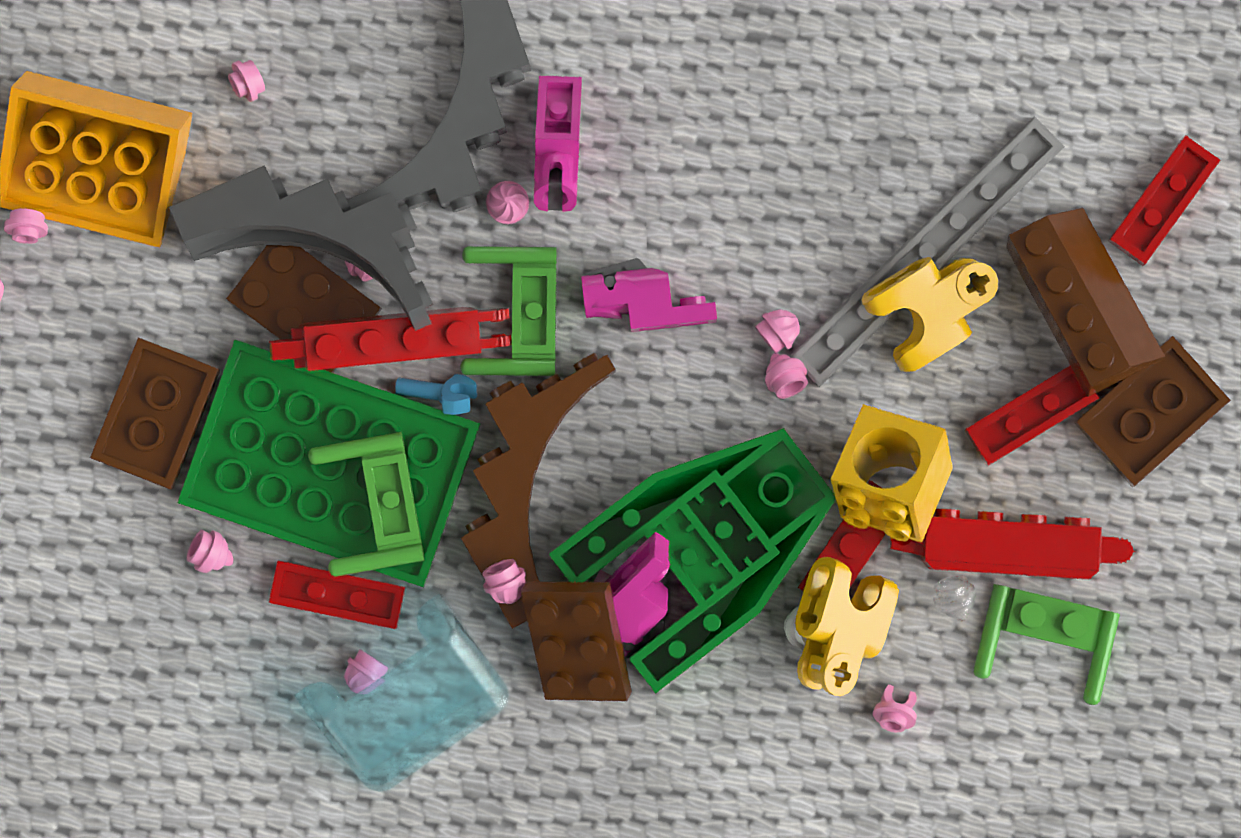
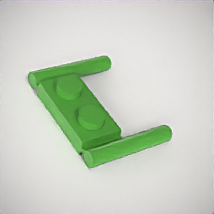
(532, 311)
(389, 501)
(1053, 622)

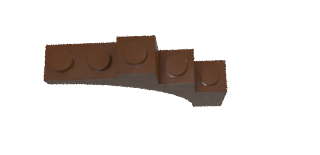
(510, 476)

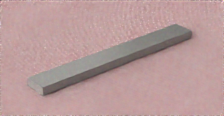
(938, 238)

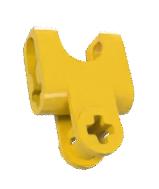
(936, 304)
(841, 628)

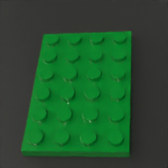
(258, 468)

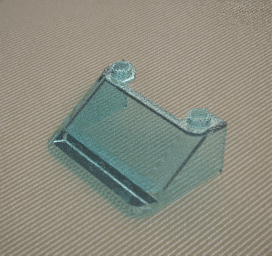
(415, 706)

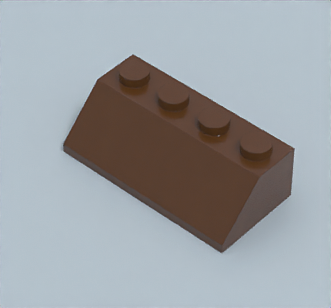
(1083, 299)

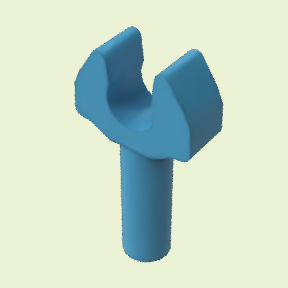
(452, 395)

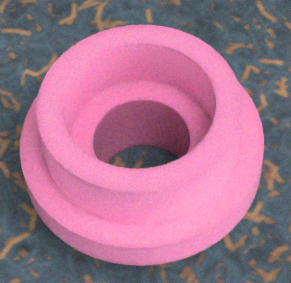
(246, 80)
(26, 225)

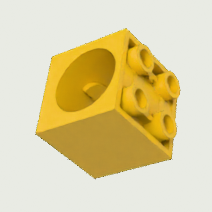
(887, 441)

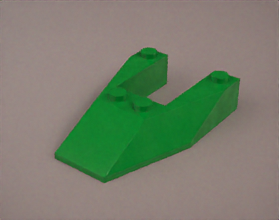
(731, 535)

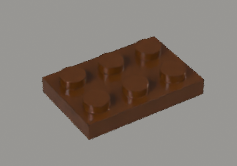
(295, 288)
(155, 413)
(1152, 413)
(576, 641)

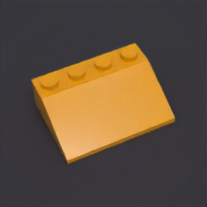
(92, 157)

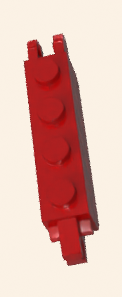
(388, 339)
(1015, 547)

